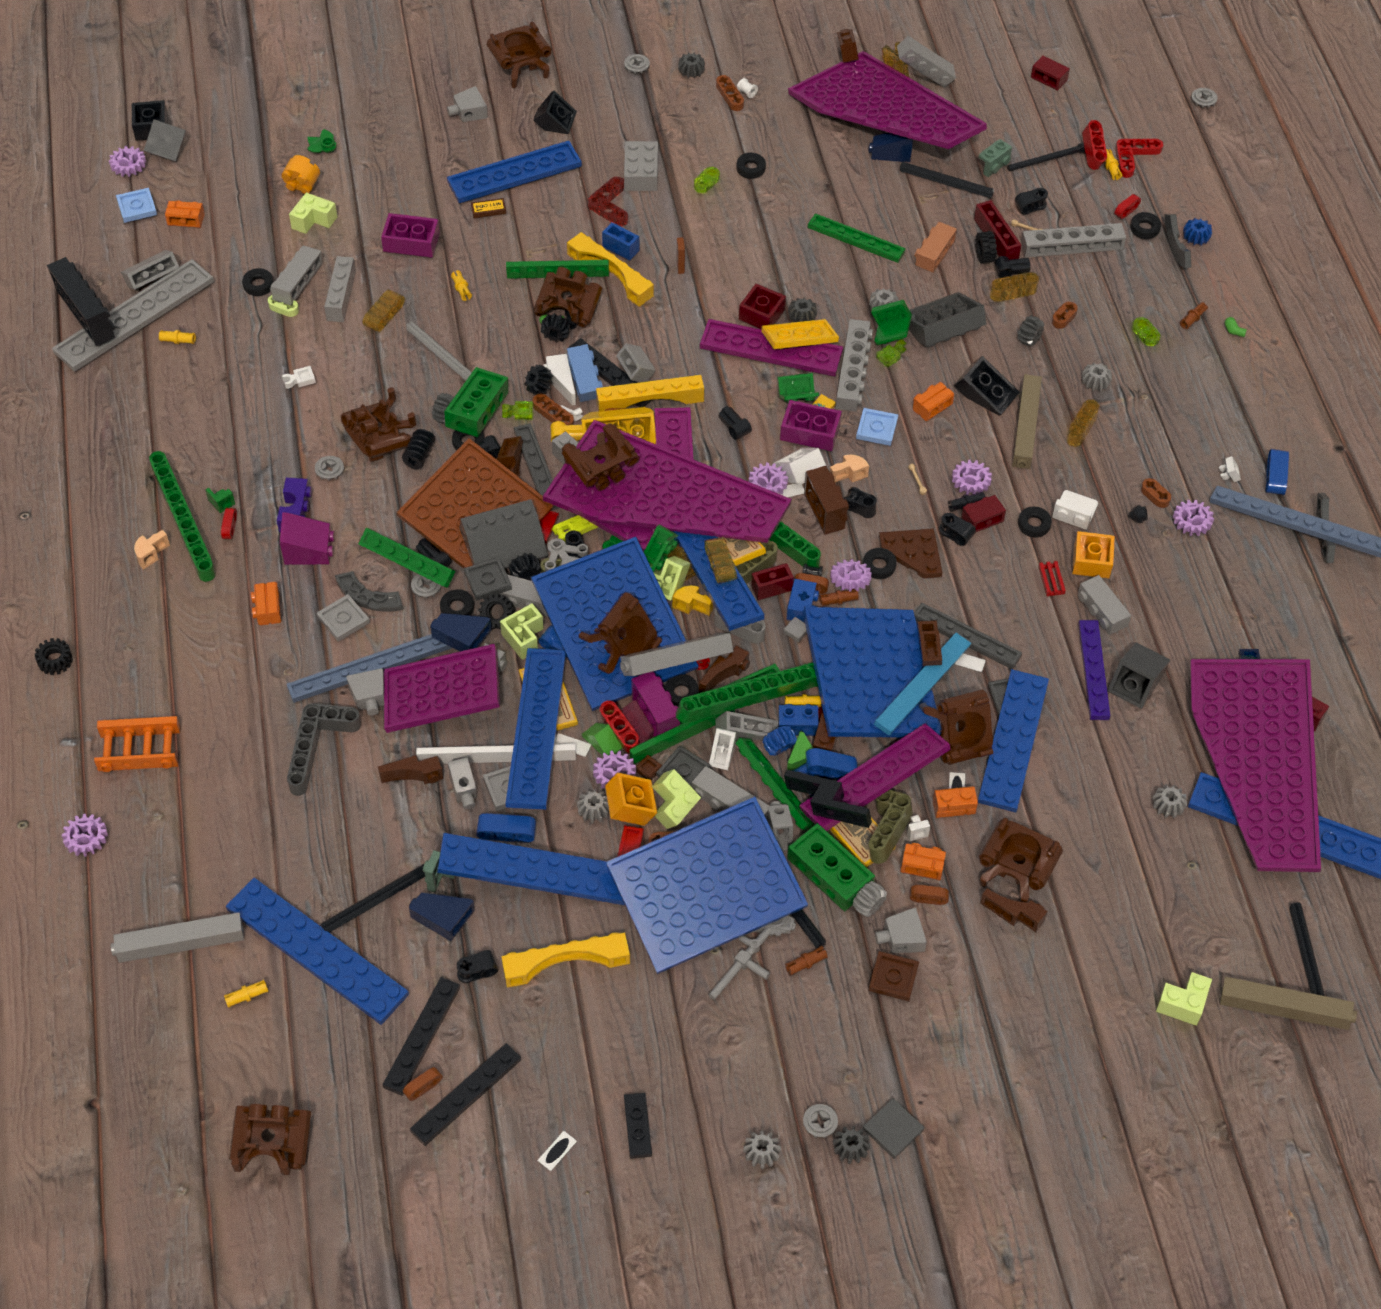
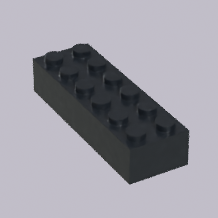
(82, 301)

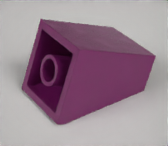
(305, 540)

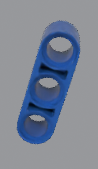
(1277, 471)
(829, 763)
(506, 828)

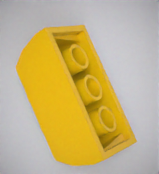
(633, 421)

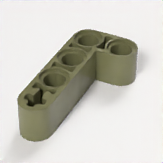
(758, 563)
(896, 815)

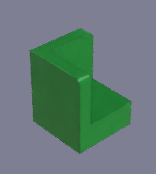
(221, 499)

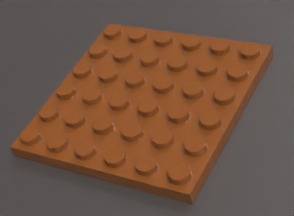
(461, 488)

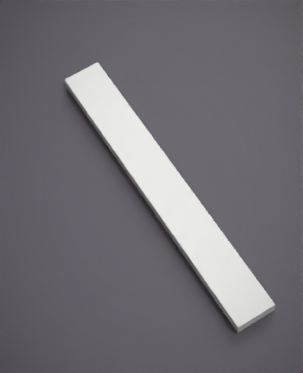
(487, 754)

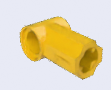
(559, 427)

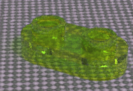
(706, 179)
(1148, 333)

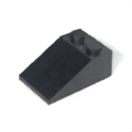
(986, 386)

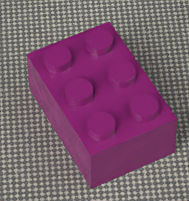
(410, 235)
(810, 425)
(654, 702)

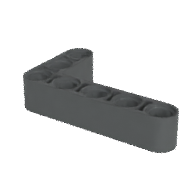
(310, 740)

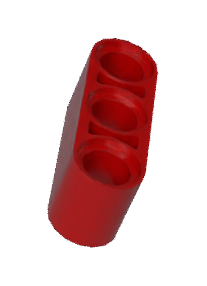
(1094, 144)
(618, 718)

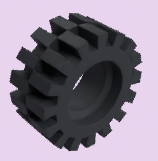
(986, 247)
(491, 601)
(57, 664)

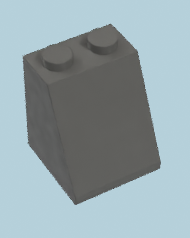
(1138, 675)

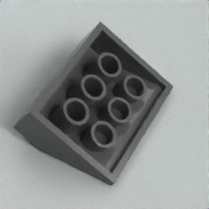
(946, 318)
(503, 534)

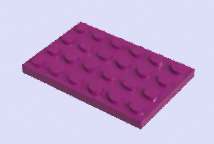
(441, 688)

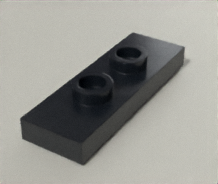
(637, 1125)

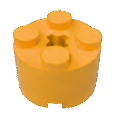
(300, 174)

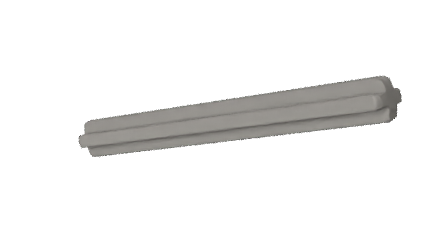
(437, 349)

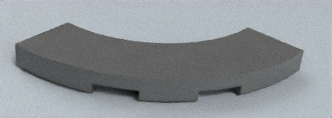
(1179, 251)
(1323, 512)
(365, 598)

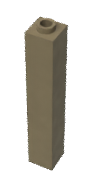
(1027, 421)
(1288, 1003)

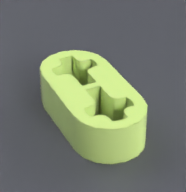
(283, 308)

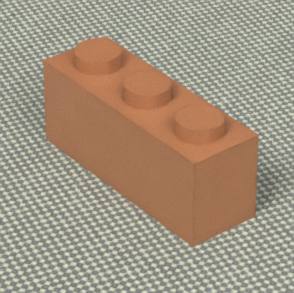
(935, 246)

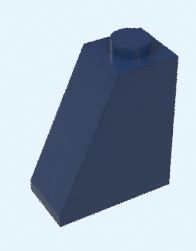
(891, 147)
(460, 631)
(441, 913)

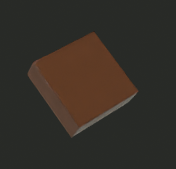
(648, 767)

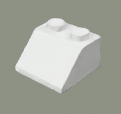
(799, 462)

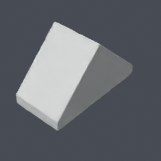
(723, 748)

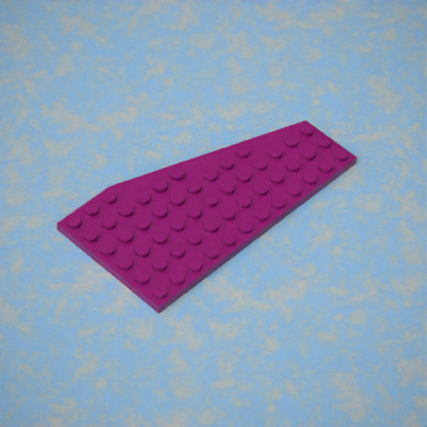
(886, 100)
(672, 493)
(1263, 750)

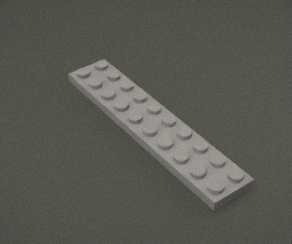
(137, 313)

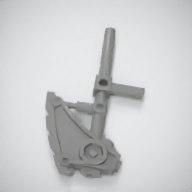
(744, 958)

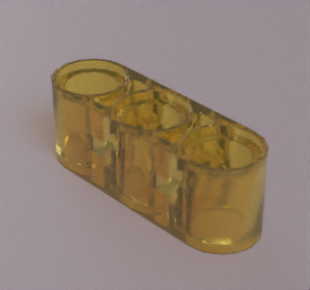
(1014, 286)
(383, 310)
(1083, 422)
(720, 560)

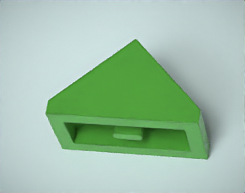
(602, 738)
(798, 755)

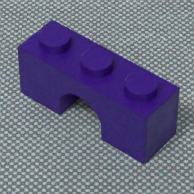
(295, 492)

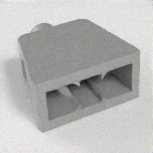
(468, 105)
(367, 690)
(462, 782)
(780, 818)
(903, 933)

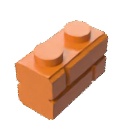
(184, 214)
(933, 401)
(266, 603)
(955, 802)
(923, 861)

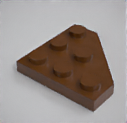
(914, 550)

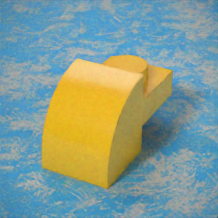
(689, 598)

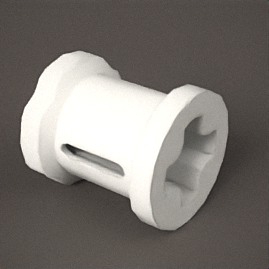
(749, 89)

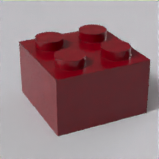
(762, 306)

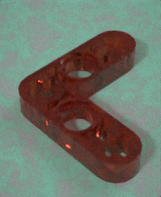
(617, 214)

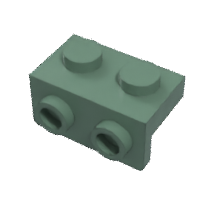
(995, 157)
(430, 868)

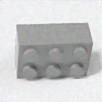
(641, 166)

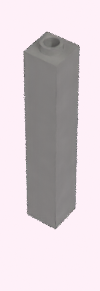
(676, 654)
(178, 937)

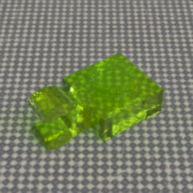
(890, 355)
(522, 410)

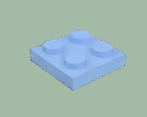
(136, 205)
(877, 426)

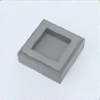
(796, 629)

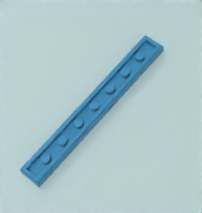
(921, 685)

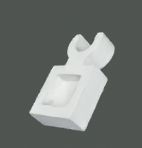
(301, 376)

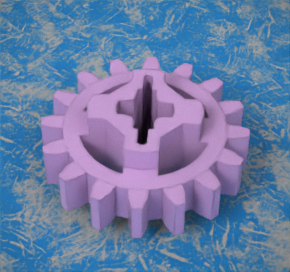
(127, 161)
(769, 477)
(971, 477)
(1193, 517)
(850, 575)
(611, 764)
(84, 835)

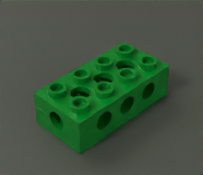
(476, 402)
(829, 866)

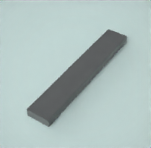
(534, 459)
(979, 641)

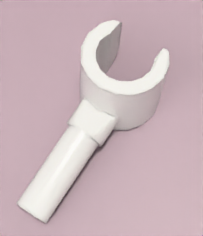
(576, 413)

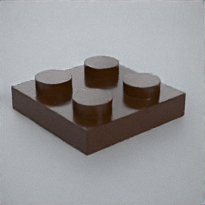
(893, 976)

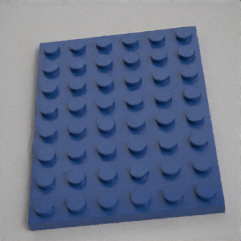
(581, 596)
(862, 667)
(706, 885)

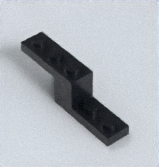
(828, 798)

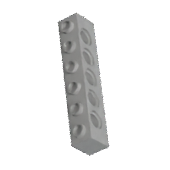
(1073, 240)
(853, 365)

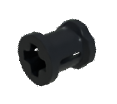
(812, 570)

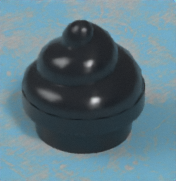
(1139, 514)

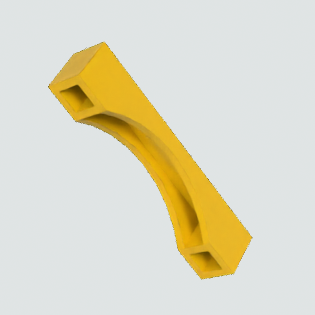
(637, 287)
(682, 389)
(606, 950)

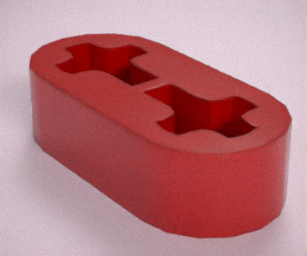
(1127, 206)
(229, 523)

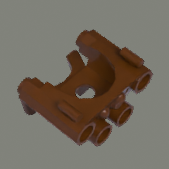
(520, 48)
(583, 299)
(374, 440)
(616, 452)
(626, 621)
(974, 724)
(1020, 844)
(290, 1137)

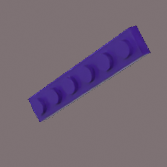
(1094, 670)

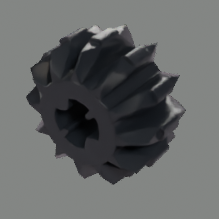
(555, 327)
(538, 379)
(525, 566)

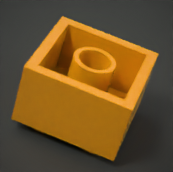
(1093, 554)
(631, 799)

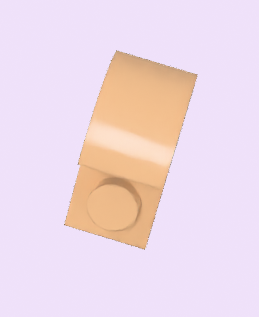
(852, 467)
(147, 549)

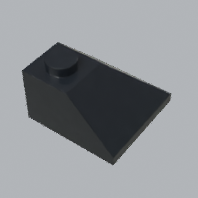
(555, 114)

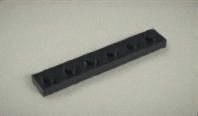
(609, 371)
(421, 1036)
(465, 1094)

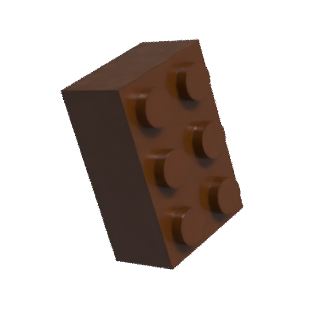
(826, 499)

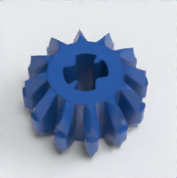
(1197, 231)
(779, 740)

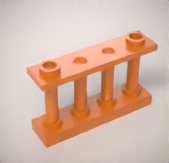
(137, 727)

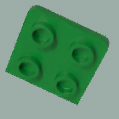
(892, 321)
(797, 386)
(659, 547)

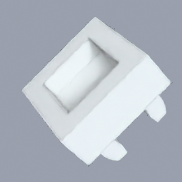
(1231, 469)
(917, 829)

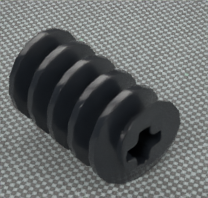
(418, 448)

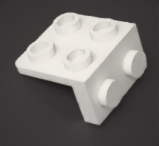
(1075, 509)

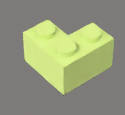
(310, 211)
(672, 575)
(520, 629)
(678, 798)
(1185, 1003)

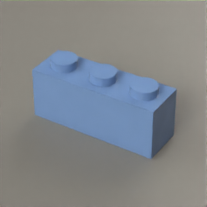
(583, 372)

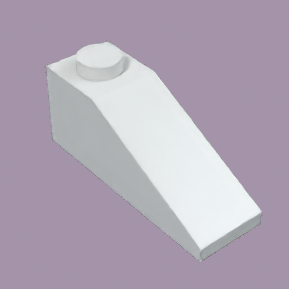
(561, 376)

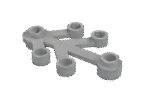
(561, 552)

